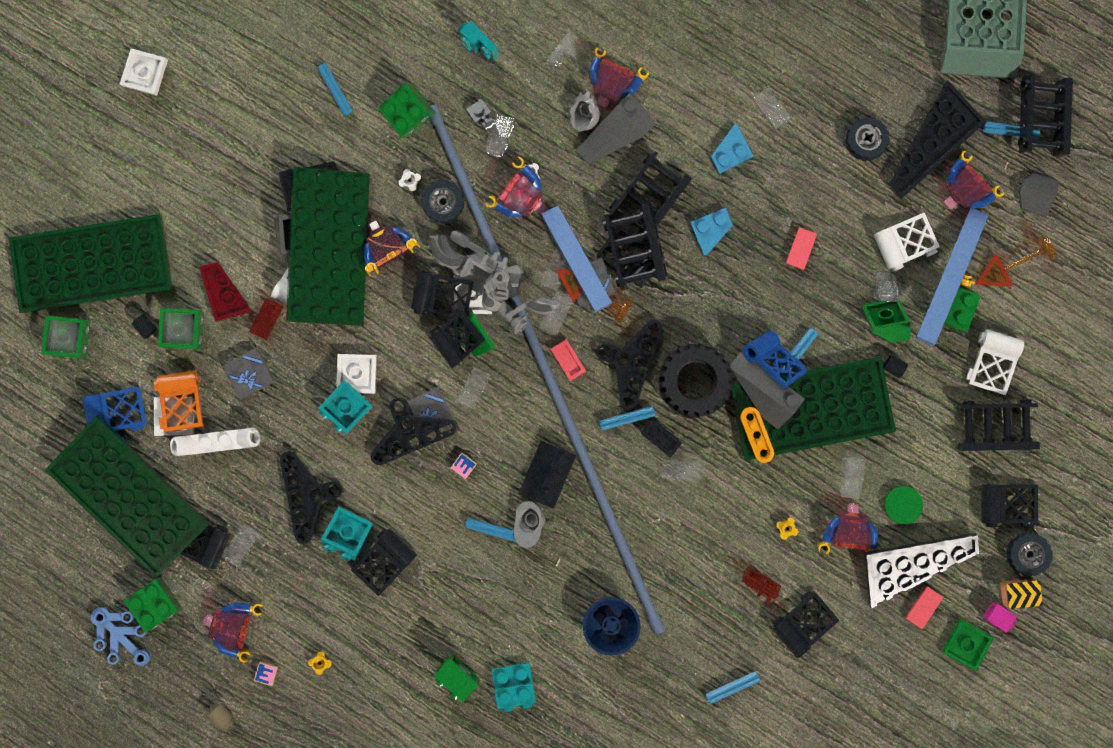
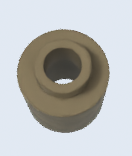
(220, 716)

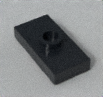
(661, 438)

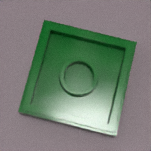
(967, 645)

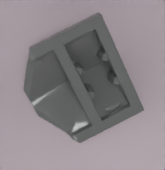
(1038, 194)

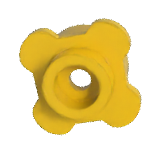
(967, 281)
(782, 528)
(319, 668)

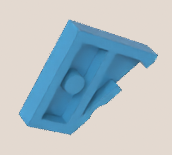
(731, 151)
(711, 229)

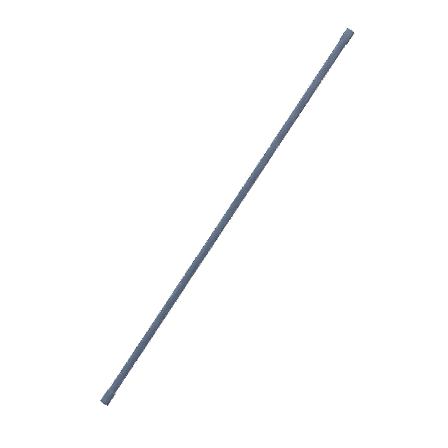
(653, 617)

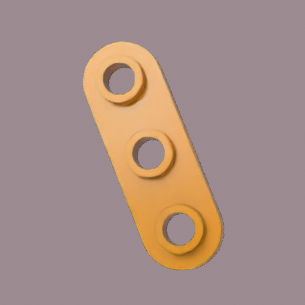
(763, 441)

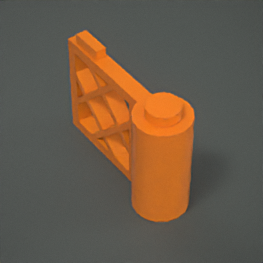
(179, 385)

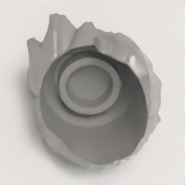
(584, 112)

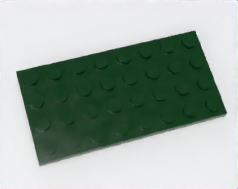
(327, 247)
(90, 263)
(838, 407)
(127, 496)

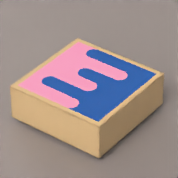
(463, 465)
(266, 673)

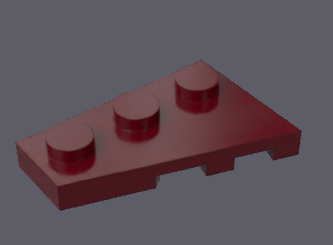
(222, 294)

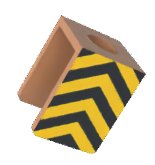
(1021, 593)

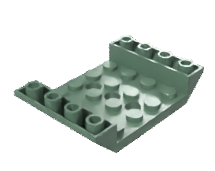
(983, 45)

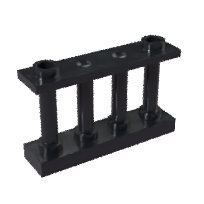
(1062, 120)
(668, 197)
(654, 253)
(1007, 442)

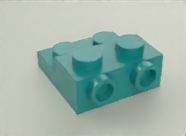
(475, 39)
(344, 407)
(345, 534)
(513, 686)

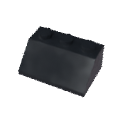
(547, 474)

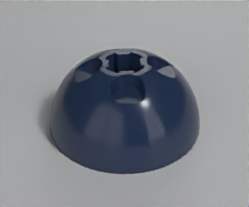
(618, 634)

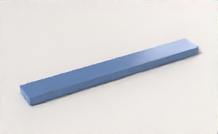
(952, 277)

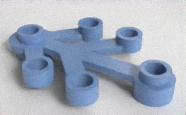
(117, 635)

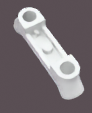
(215, 441)

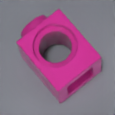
(1000, 617)

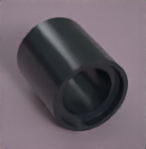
(144, 326)
(895, 366)

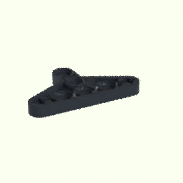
(634, 351)
(402, 436)
(304, 485)

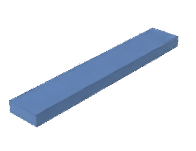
(576, 259)

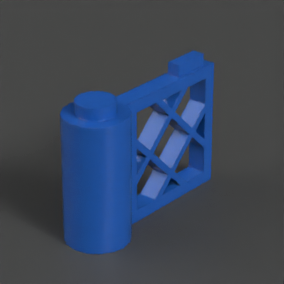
(766, 348)
(97, 405)

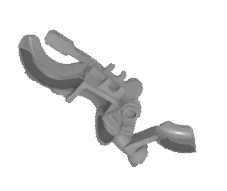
(498, 278)

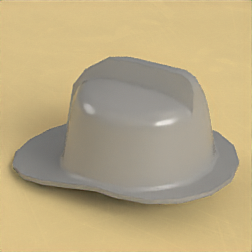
(528, 524)

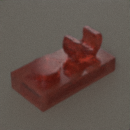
(266, 319)
(761, 583)

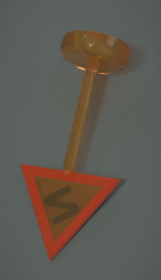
(996, 273)
(574, 290)

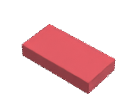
(801, 248)
(568, 360)
(924, 607)

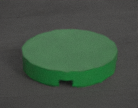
(903, 505)

